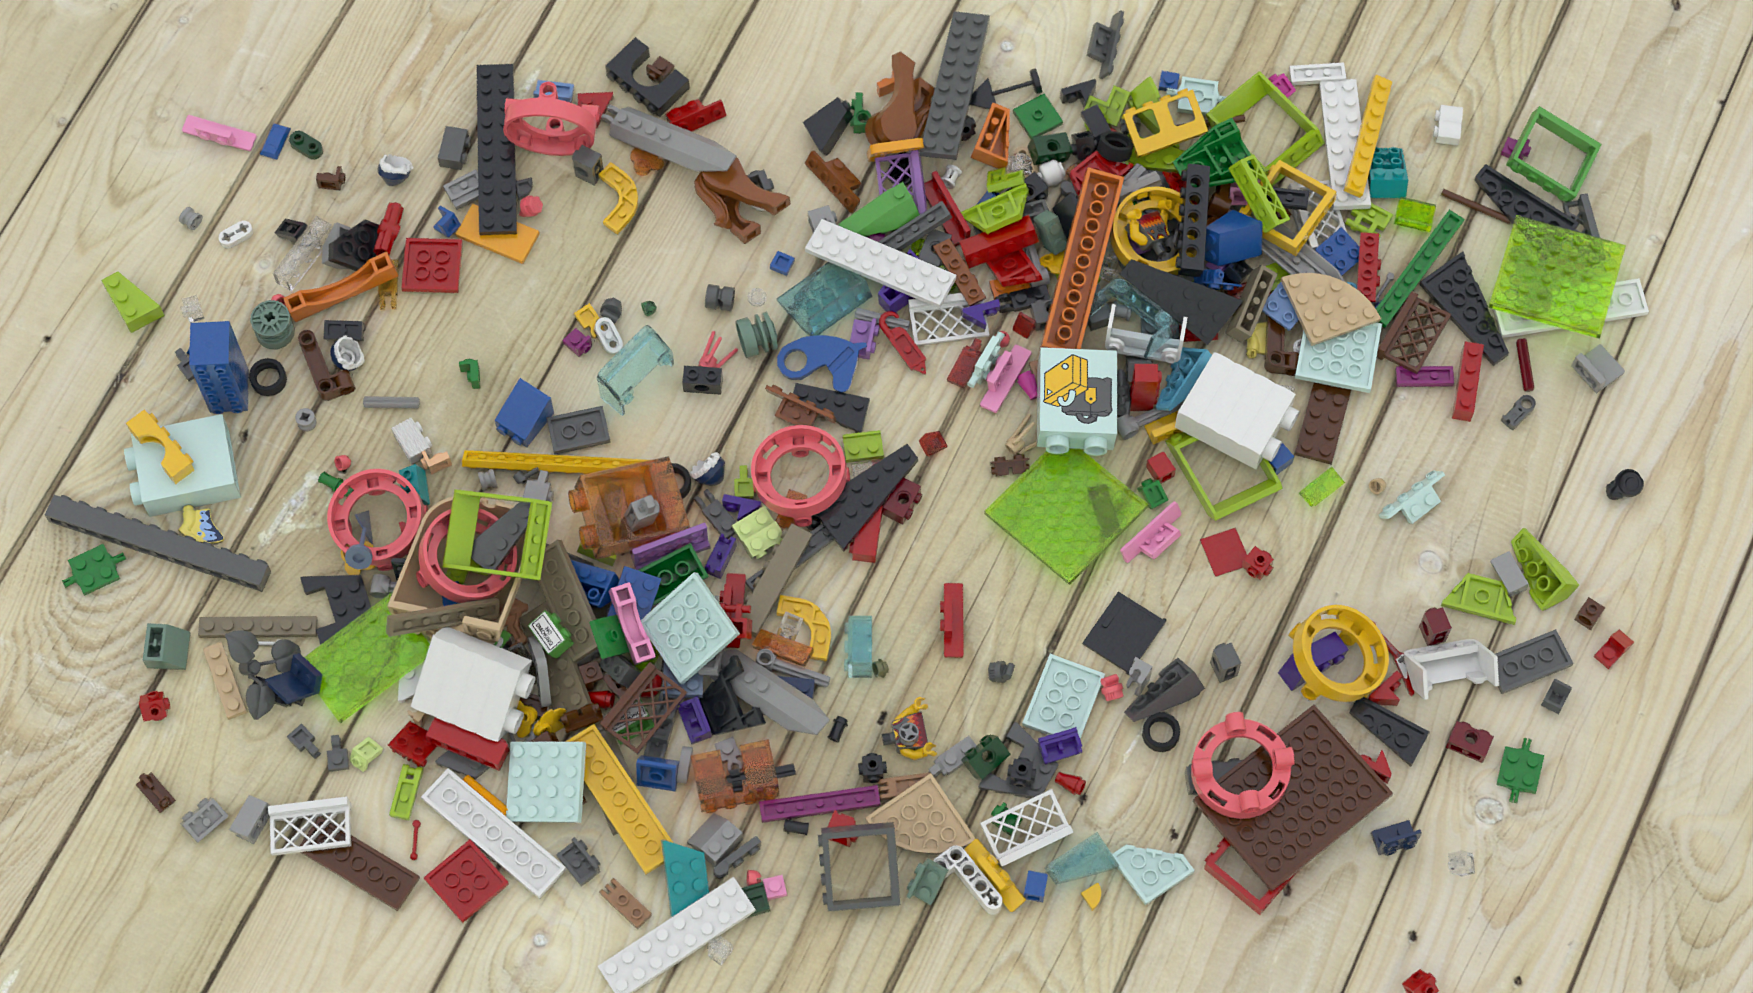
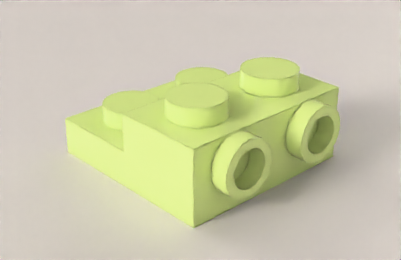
(758, 532)

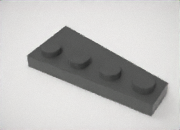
(501, 537)

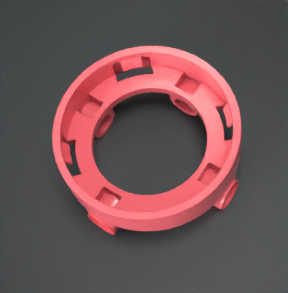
(550, 141)
(799, 441)
(375, 483)
(432, 575)
(1250, 802)

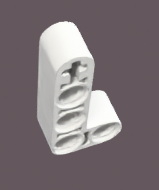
(972, 881)

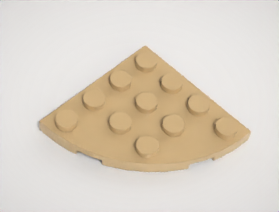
(1327, 306)
(924, 819)

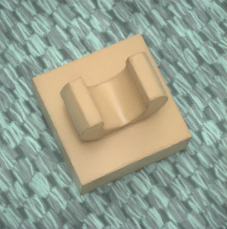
(419, 717)

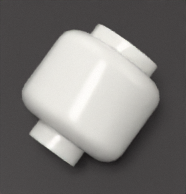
(1051, 173)

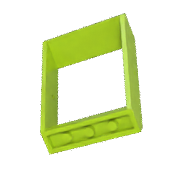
(1247, 96)
(1233, 503)
(463, 527)

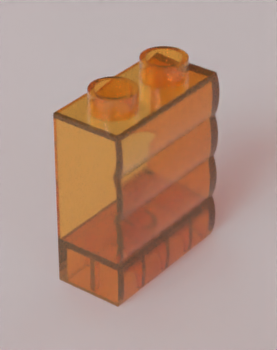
(608, 493)

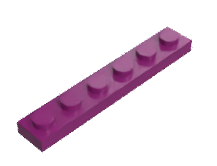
(819, 803)

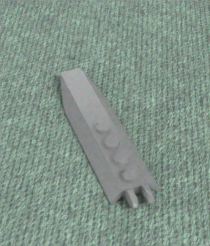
(667, 140)
(1306, 260)
(775, 696)

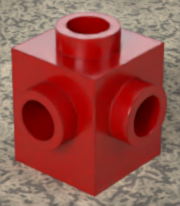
(1258, 563)
(154, 706)
(1420, 983)

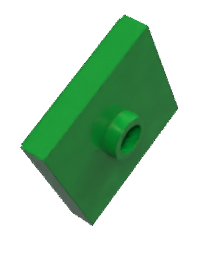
(1037, 116)
(609, 636)

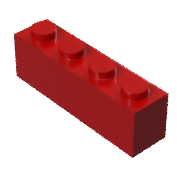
(998, 243)
(1467, 381)
(1145, 387)
(866, 543)
(468, 744)

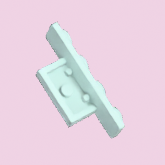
(1417, 500)

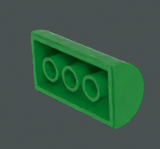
(674, 570)

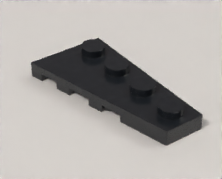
(1393, 730)

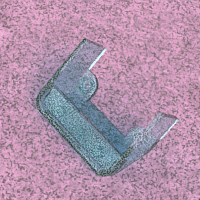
(1142, 306)
(631, 366)

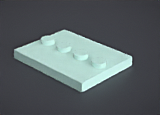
(1063, 697)

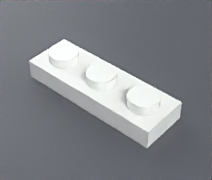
(1316, 73)

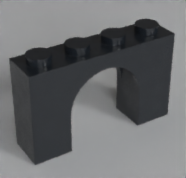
(655, 98)

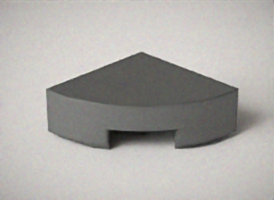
(524, 187)

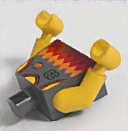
(1151, 228)
(912, 715)

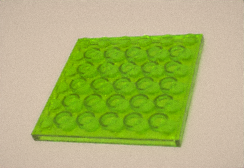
(1557, 276)
(1066, 511)

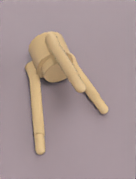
(1016, 443)

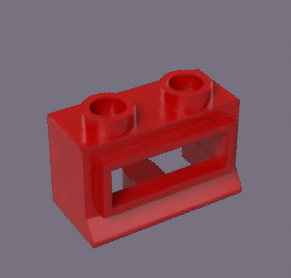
(842, 820)

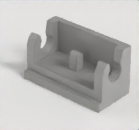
(1509, 573)
(1139, 673)
(251, 819)

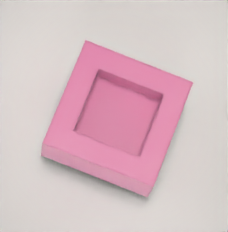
(775, 887)

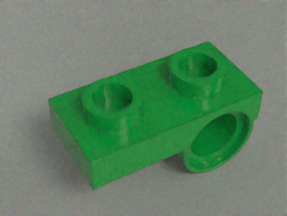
(859, 114)

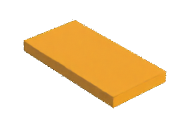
(508, 245)

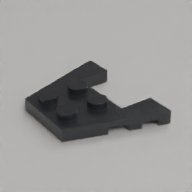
(346, 597)
(722, 706)

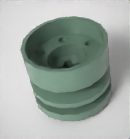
(272, 324)
(756, 334)

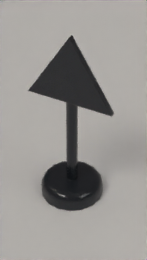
(984, 96)

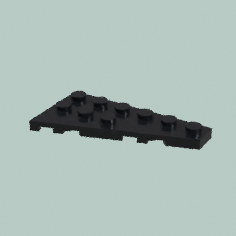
(1516, 200)
(1460, 295)
(1182, 298)
(865, 495)

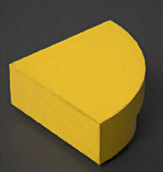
(1092, 896)

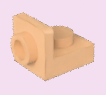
(436, 463)

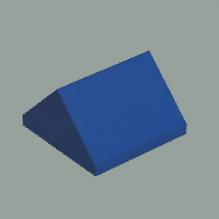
(657, 773)

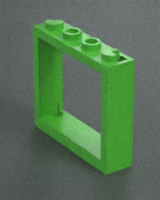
(1568, 134)

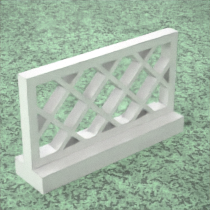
(1301, 216)
(951, 301)
(310, 809)
(1032, 844)

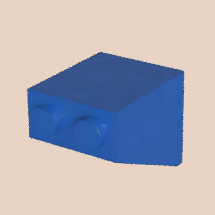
(1233, 239)
(524, 413)

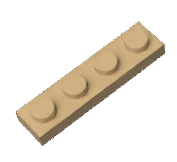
(224, 680)

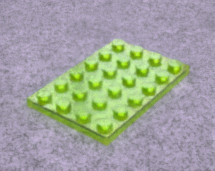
(364, 661)

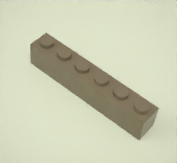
(776, 575)

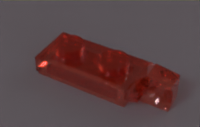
(965, 364)

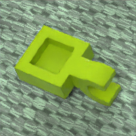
(744, 486)

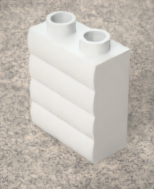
(1237, 411)
(473, 684)

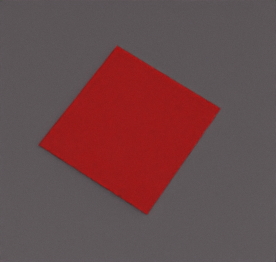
(1224, 551)

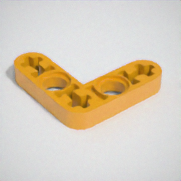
(882, 149)

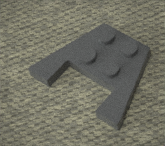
(1030, 750)

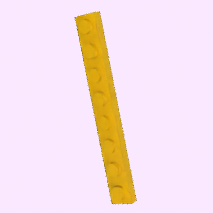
(1368, 136)

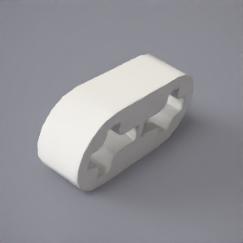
(235, 234)

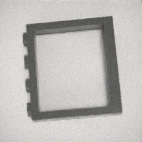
(856, 831)

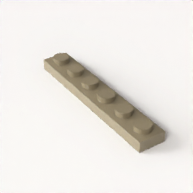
(441, 616)
(259, 626)

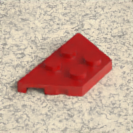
(1100, 163)
(1014, 269)

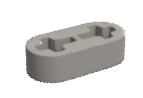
(684, 765)

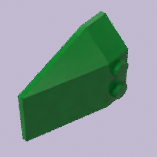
(1219, 150)

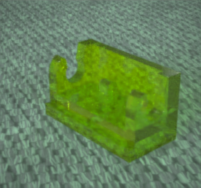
(1322, 487)

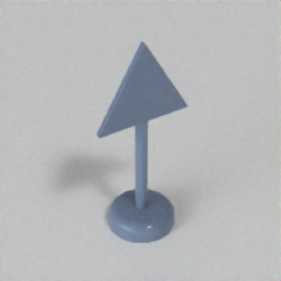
(358, 555)

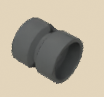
(719, 297)

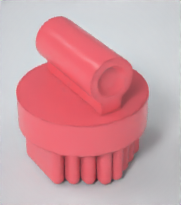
(530, 206)
(1111, 687)

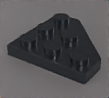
(354, 246)

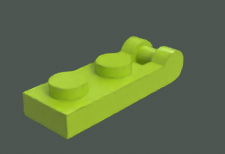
(406, 792)

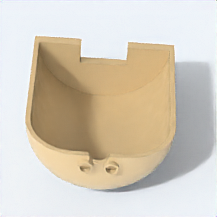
(410, 596)

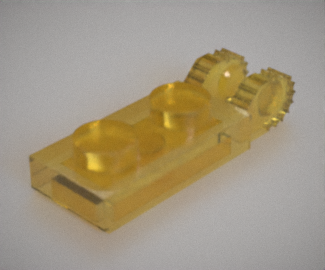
(389, 288)

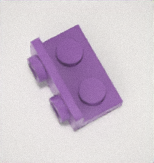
(864, 333)

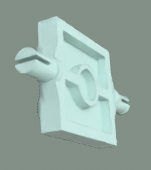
(1205, 92)
(986, 360)

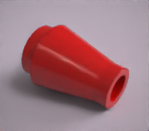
(603, 698)
(1072, 783)

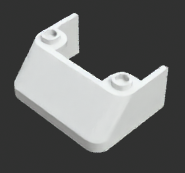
(1136, 343)
(1450, 662)

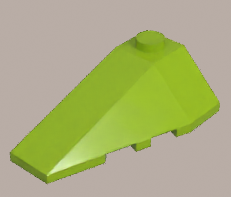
(1142, 94)

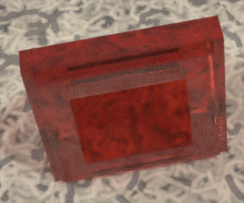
(1024, 325)
(932, 443)

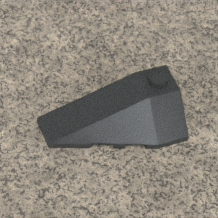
(1175, 686)

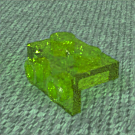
(1414, 214)

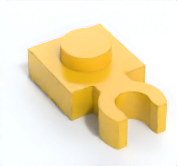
(587, 318)

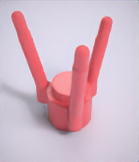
(709, 360)

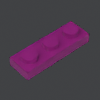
(1427, 377)

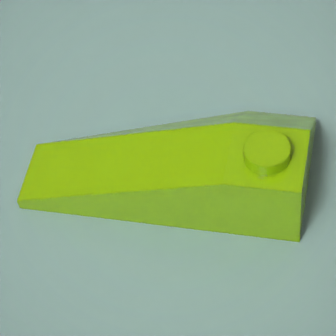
(1546, 576)

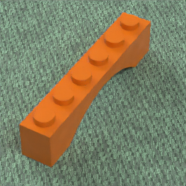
(311, 301)

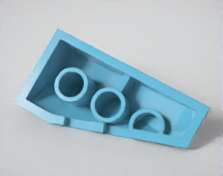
(1183, 377)

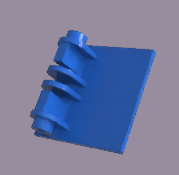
(1340, 251)
(1214, 279)

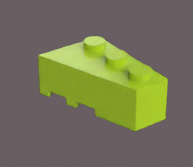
(131, 302)

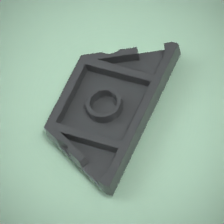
(461, 764)

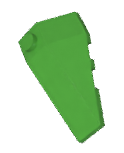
(884, 213)

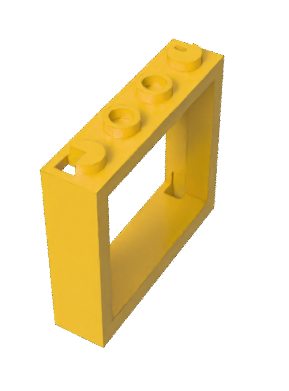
(1329, 197)

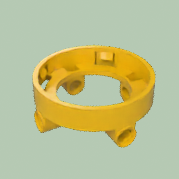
(1119, 235)
(1354, 629)

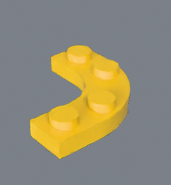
(627, 195)
(814, 619)

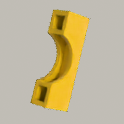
(145, 429)

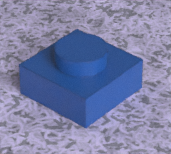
(1168, 80)
(782, 263)

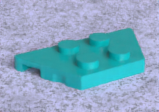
(684, 875)

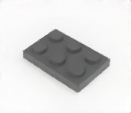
(578, 430)

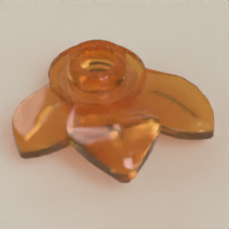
(645, 162)

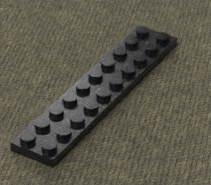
(495, 151)

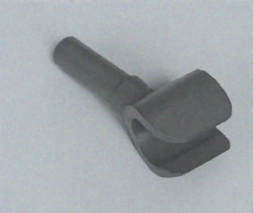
(522, 478)

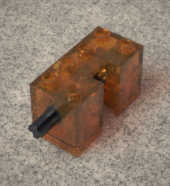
(755, 783)

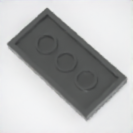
(1531, 661)

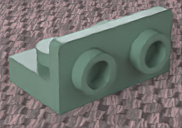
(927, 881)

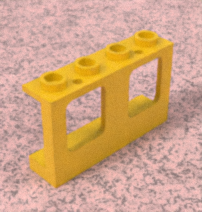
(1169, 133)

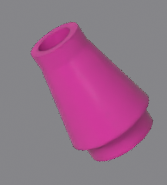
(1028, 384)

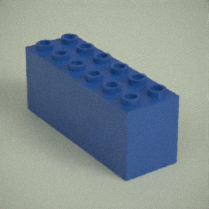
(219, 367)

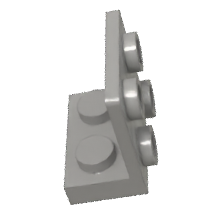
(1597, 368)

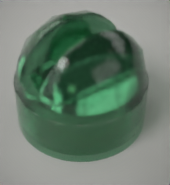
(648, 308)

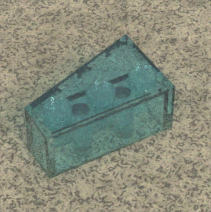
(858, 647)
(1082, 861)

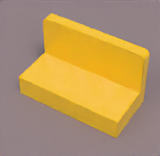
(1162, 428)

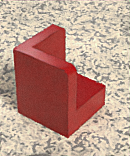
(1160, 467)

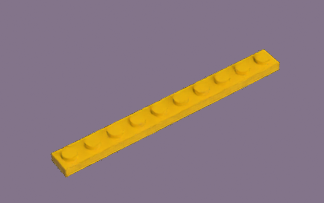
(544, 462)

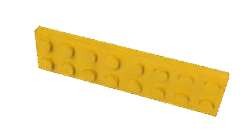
(622, 801)

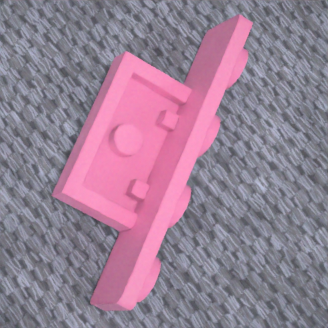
(219, 133)
(1004, 376)
(1155, 536)

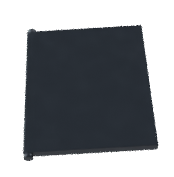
(1123, 632)

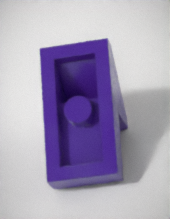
(976, 313)
(740, 504)

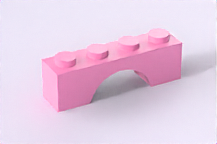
(631, 625)

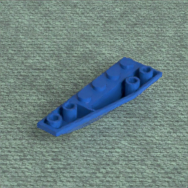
(596, 583)

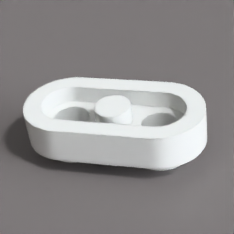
(609, 335)

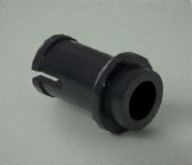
(837, 729)
(796, 827)

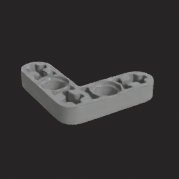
(541, 671)

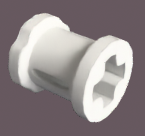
(951, 170)

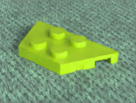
(998, 210)
(1482, 598)

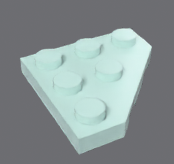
(1151, 870)

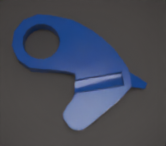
(823, 350)

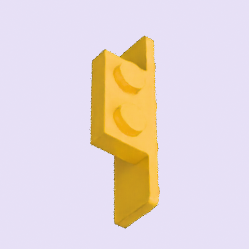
(995, 874)

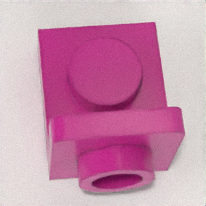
(1282, 84)

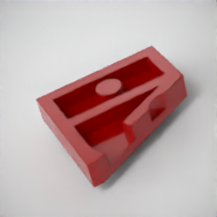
(599, 99)

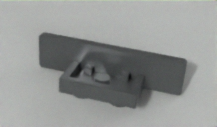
(1104, 43)

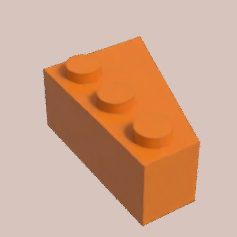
(994, 138)

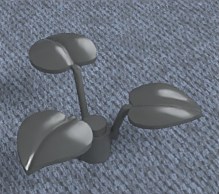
(241, 647)

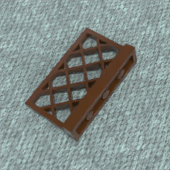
(1401, 323)
(628, 699)

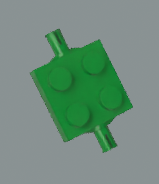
(93, 569)
(1520, 770)

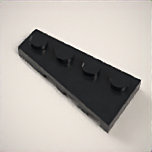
(847, 408)

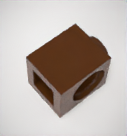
(1589, 613)

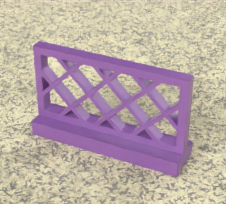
(916, 176)
(657, 549)

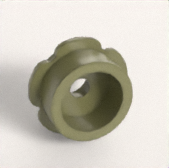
(880, 668)

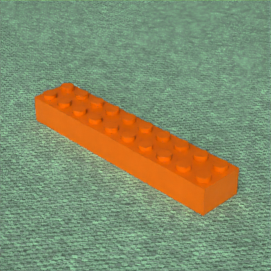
(1082, 260)

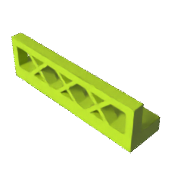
(1256, 194)

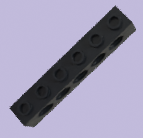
(1200, 176)

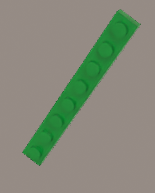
(1418, 267)

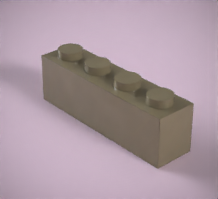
(1254, 298)

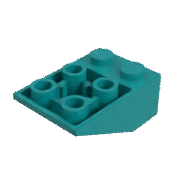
(1388, 174)

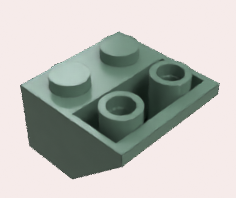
(166, 647)

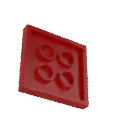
(432, 265)
(466, 881)

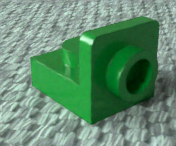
(473, 371)
(1153, 492)
(1010, 818)

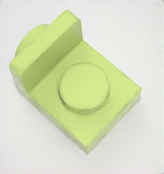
(365, 753)

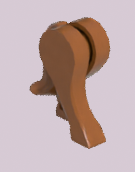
(907, 109)
(724, 193)

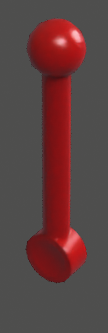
(416, 824)

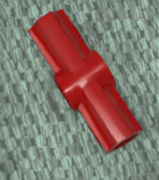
(388, 228)

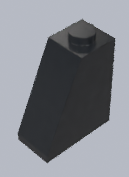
(829, 124)

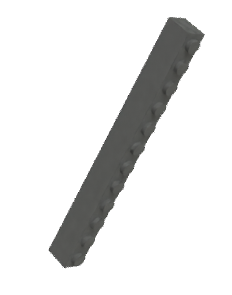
(158, 543)

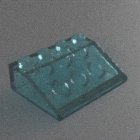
(824, 298)

